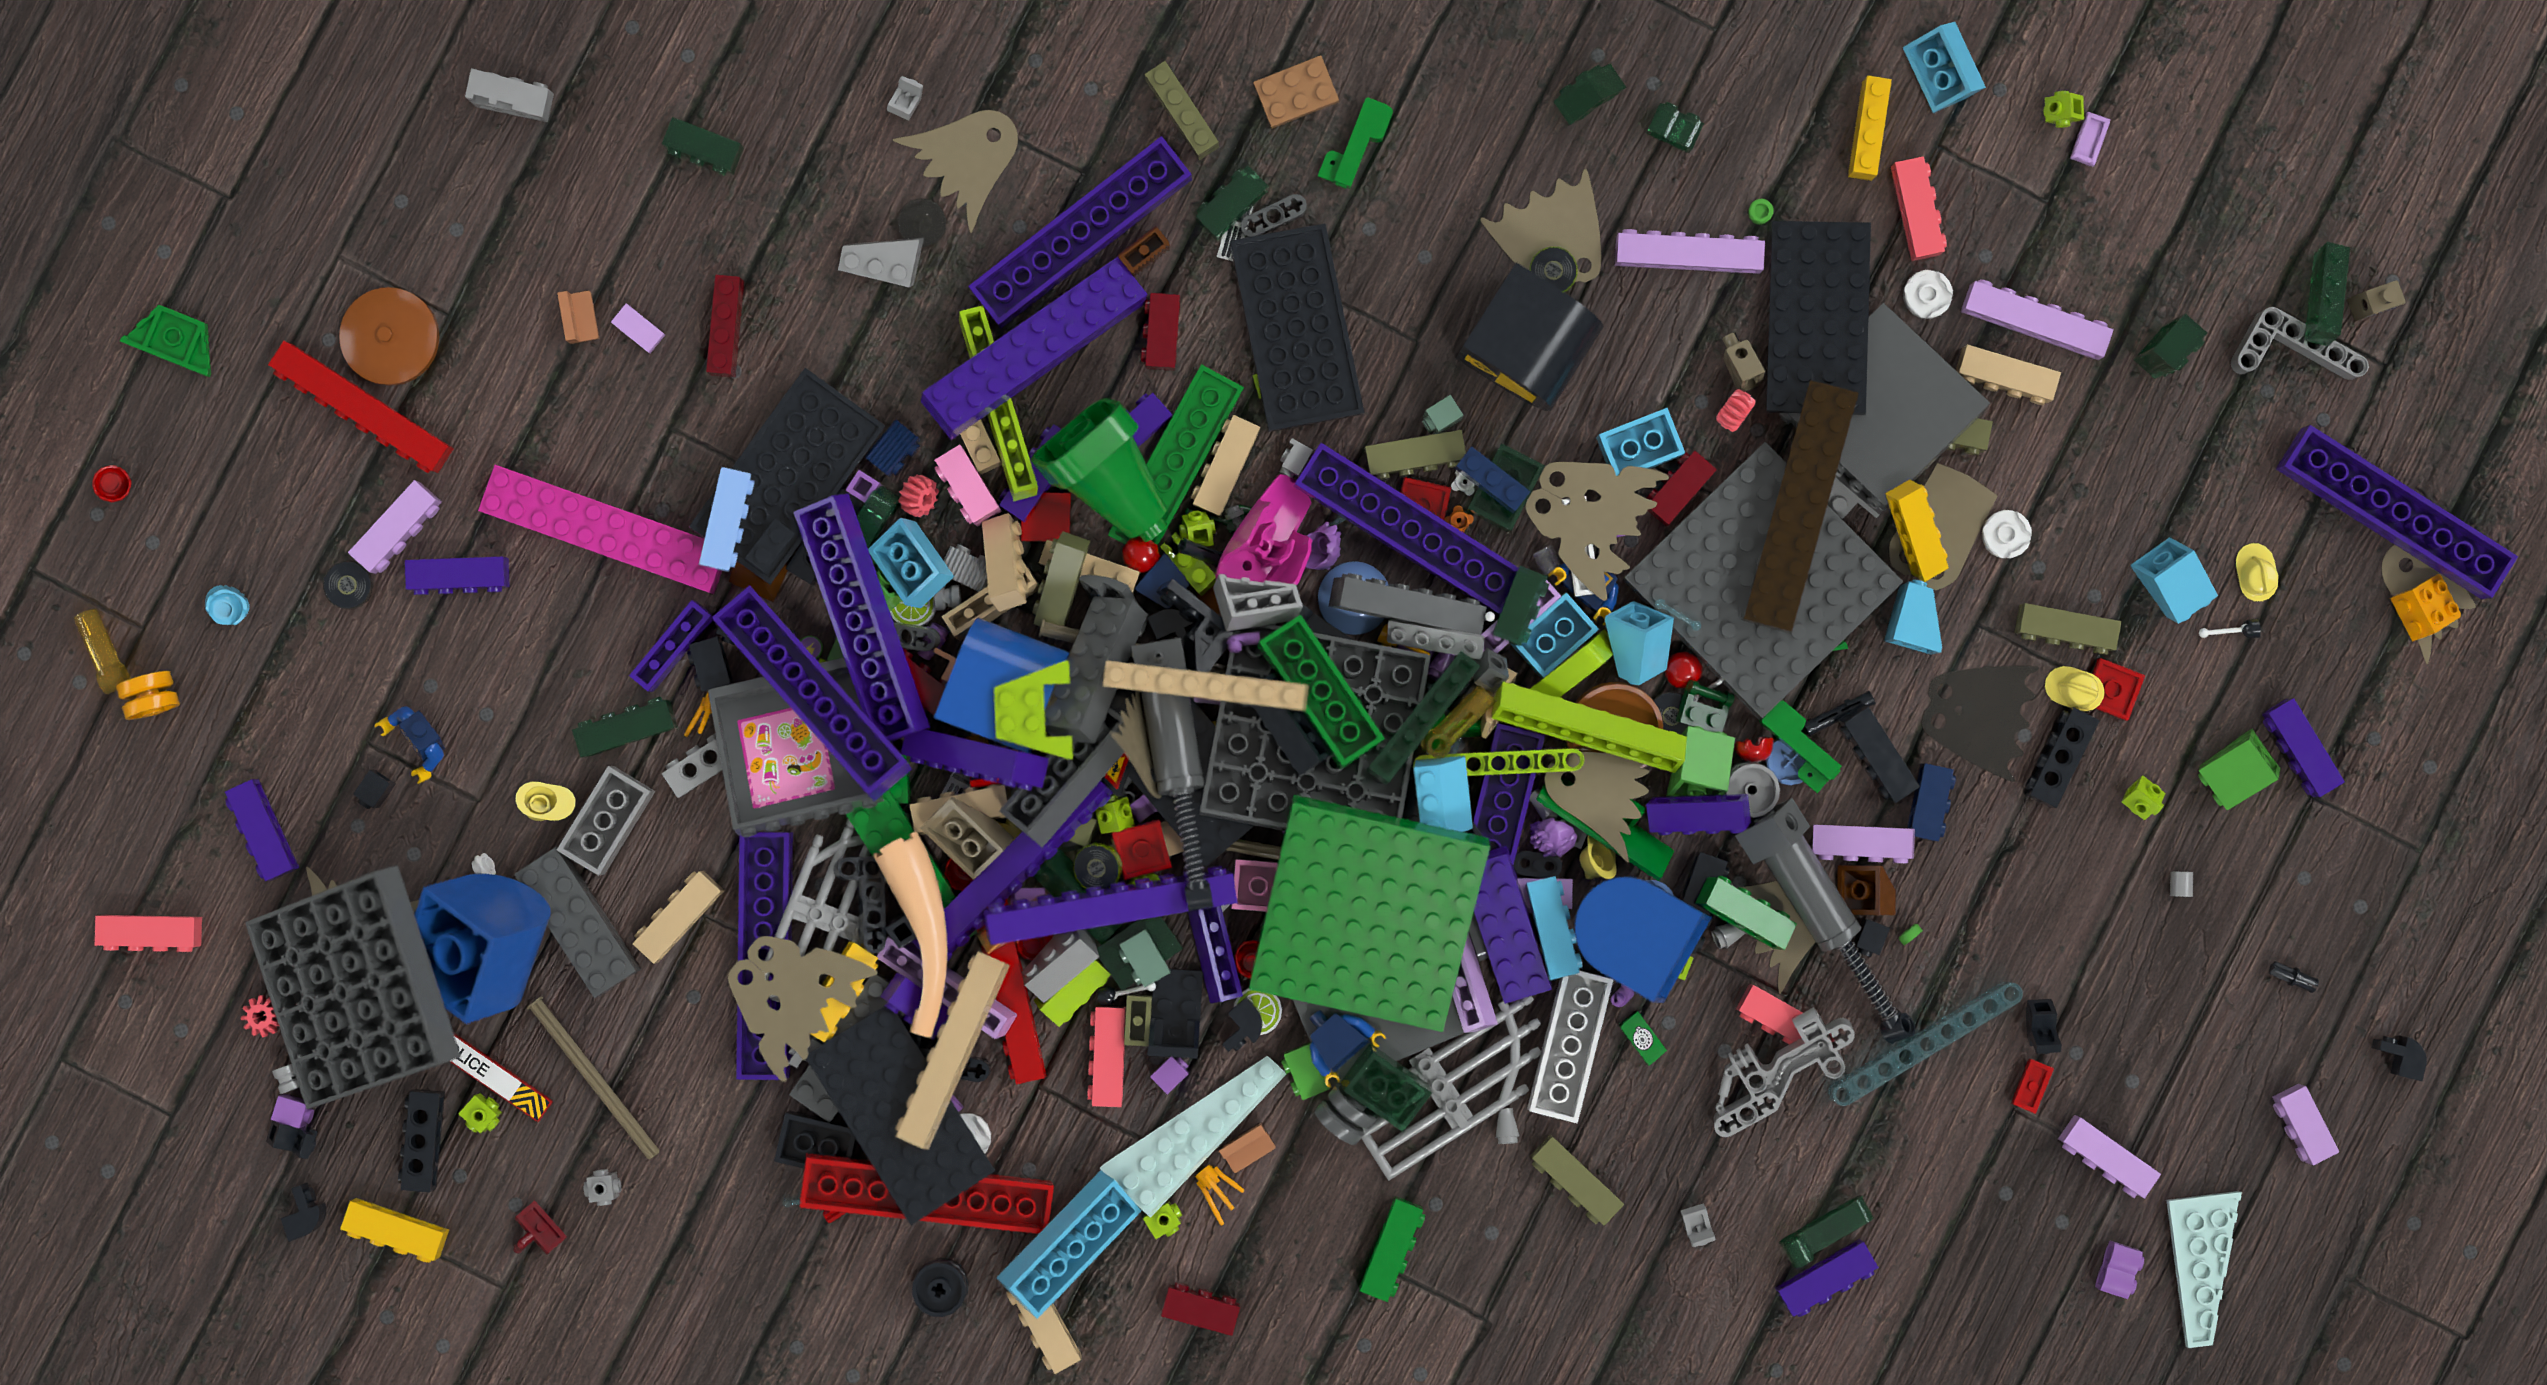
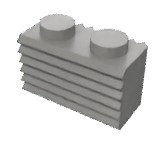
(967, 568)

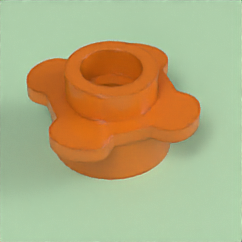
(1458, 512)

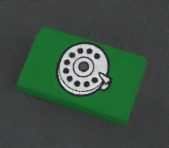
(1642, 1038)

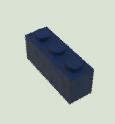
(1492, 480)
(1931, 801)

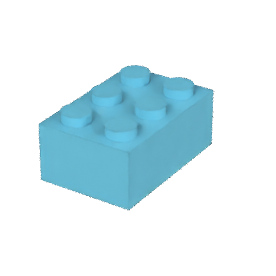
(1641, 442)
(910, 563)
(1556, 635)

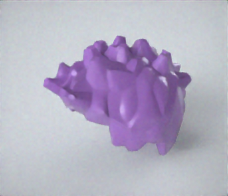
(1324, 547)
(1552, 837)

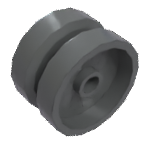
(1345, 1115)

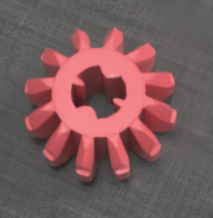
(1735, 410)
(918, 495)
(254, 1020)

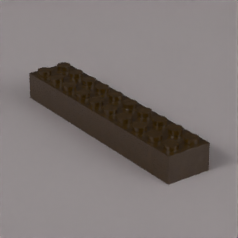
(1800, 506)

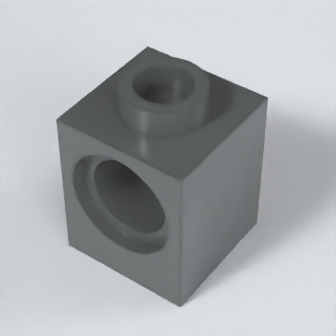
(1492, 671)

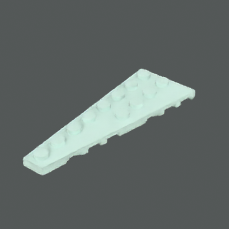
(1170, 1154)

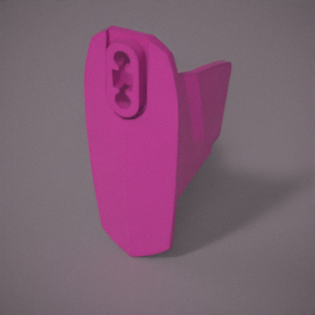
(1269, 537)

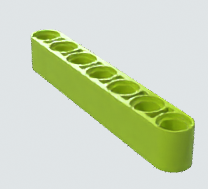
(1510, 761)

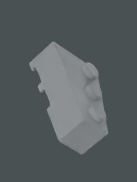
(509, 95)
(884, 260)
(1255, 603)
(1059, 962)

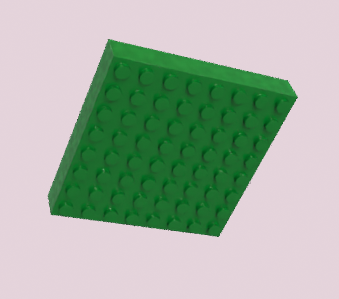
(1369, 913)

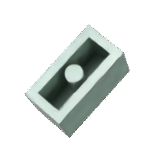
(1442, 416)
(1144, 958)

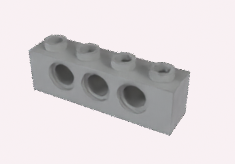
(676, 775)

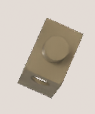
(2378, 300)
(1742, 363)

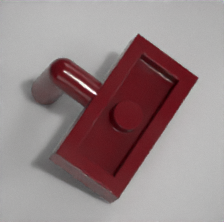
(538, 1228)

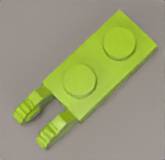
(1194, 570)

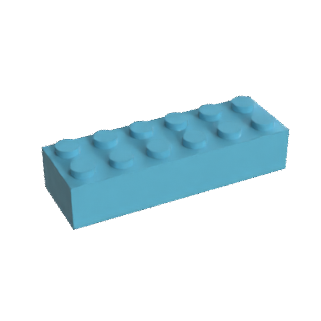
(1069, 1244)

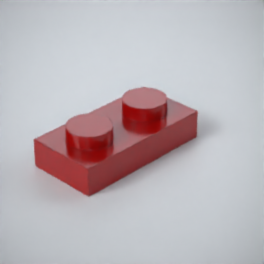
(2032, 1085)

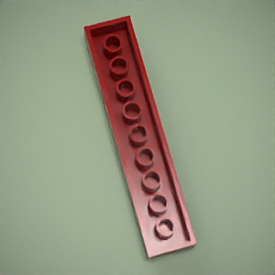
(991, 1203)

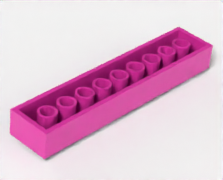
(598, 528)

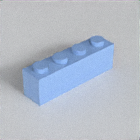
(725, 519)

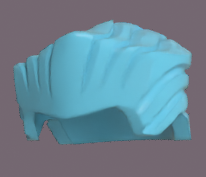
(226, 605)

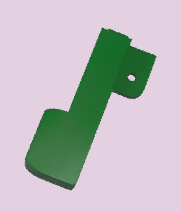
(1369, 127)
(1787, 726)

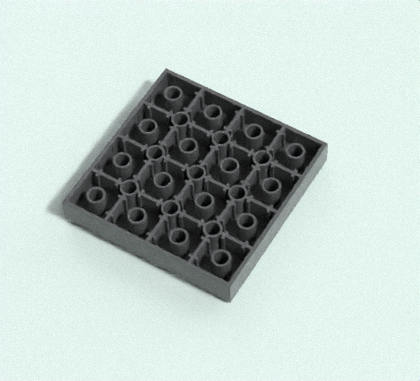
(1710, 571)
(1253, 778)
(352, 987)

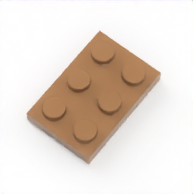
(1296, 92)

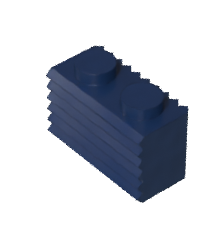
(893, 449)

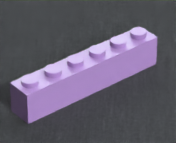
(1689, 253)
(2037, 320)
(909, 964)

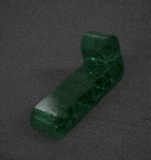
(875, 512)
(1825, 1230)

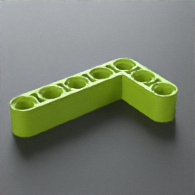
(1576, 667)

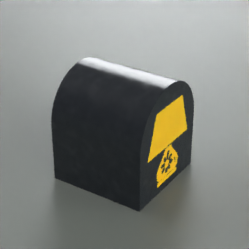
(1531, 339)

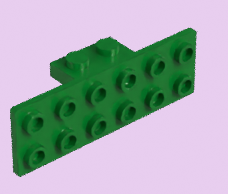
(1642, 848)

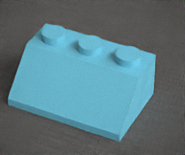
(1944, 66)
(1443, 793)

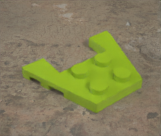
(1022, 711)

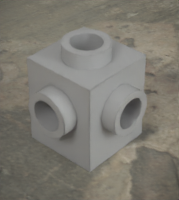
(611, 1186)

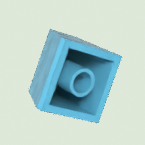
(2175, 579)
(1915, 619)
(1639, 641)

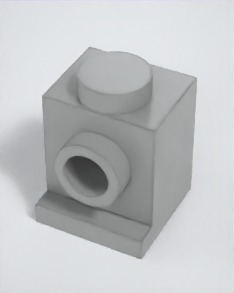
(1295, 459)

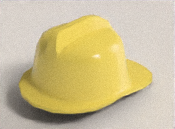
(2256, 572)
(2074, 688)
(545, 801)
(1597, 860)

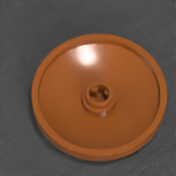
(389, 336)
(1623, 701)

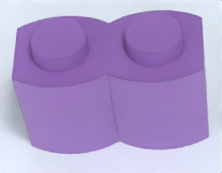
(2119, 1270)

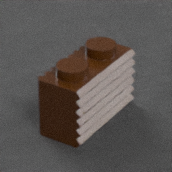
(1144, 251)

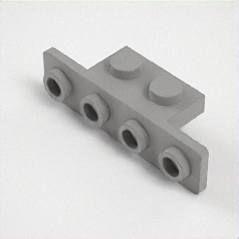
(1845, 497)
(1435, 638)

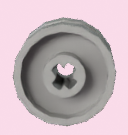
(1765, 789)

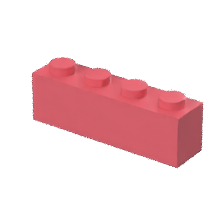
(1918, 208)
(148, 931)
(1770, 1012)
(1108, 1056)

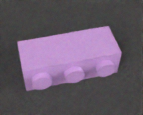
(2304, 1125)

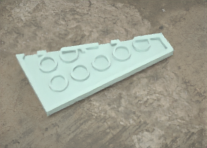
(2201, 1250)

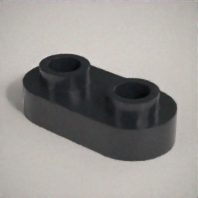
(1537, 864)

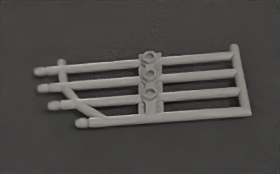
(816, 912)
(1447, 1098)

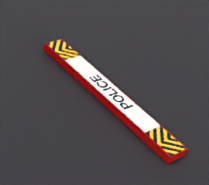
(501, 1080)

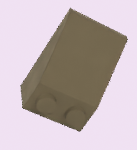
(967, 836)

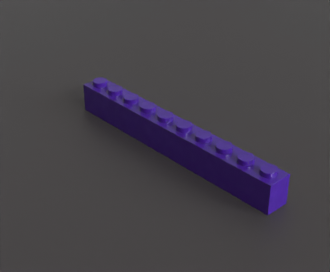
(1009, 871)

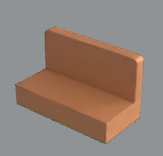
(578, 316)
(952, 659)
(1247, 1148)

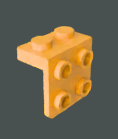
(2426, 608)

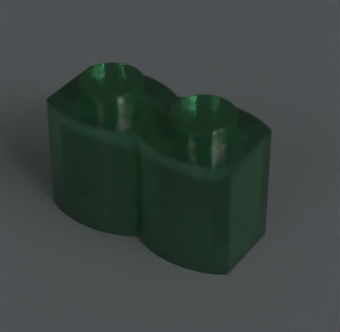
(1675, 127)

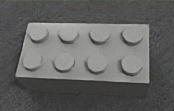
(606, 820)

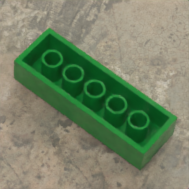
(1330, 701)

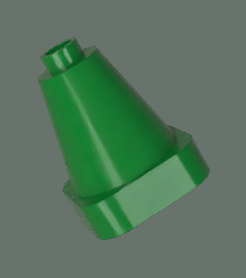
(1105, 469)

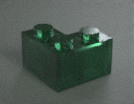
(1589, 92)

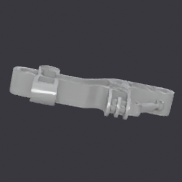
(1776, 1076)

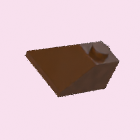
(743, 578)
(1866, 890)

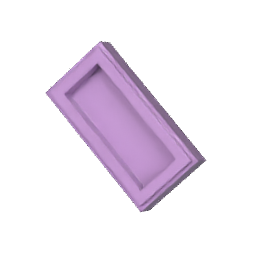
(2090, 139)
(638, 328)

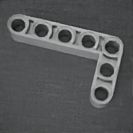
(2278, 332)

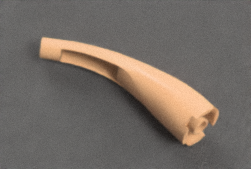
(918, 893)

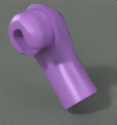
(1236, 641)
(1622, 996)

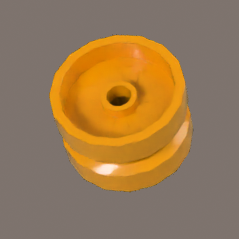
(147, 695)

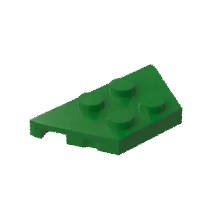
(173, 339)

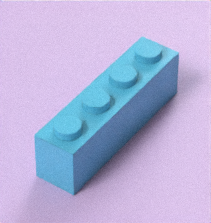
(1552, 928)

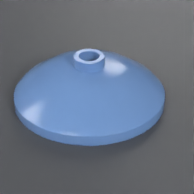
(1343, 620)

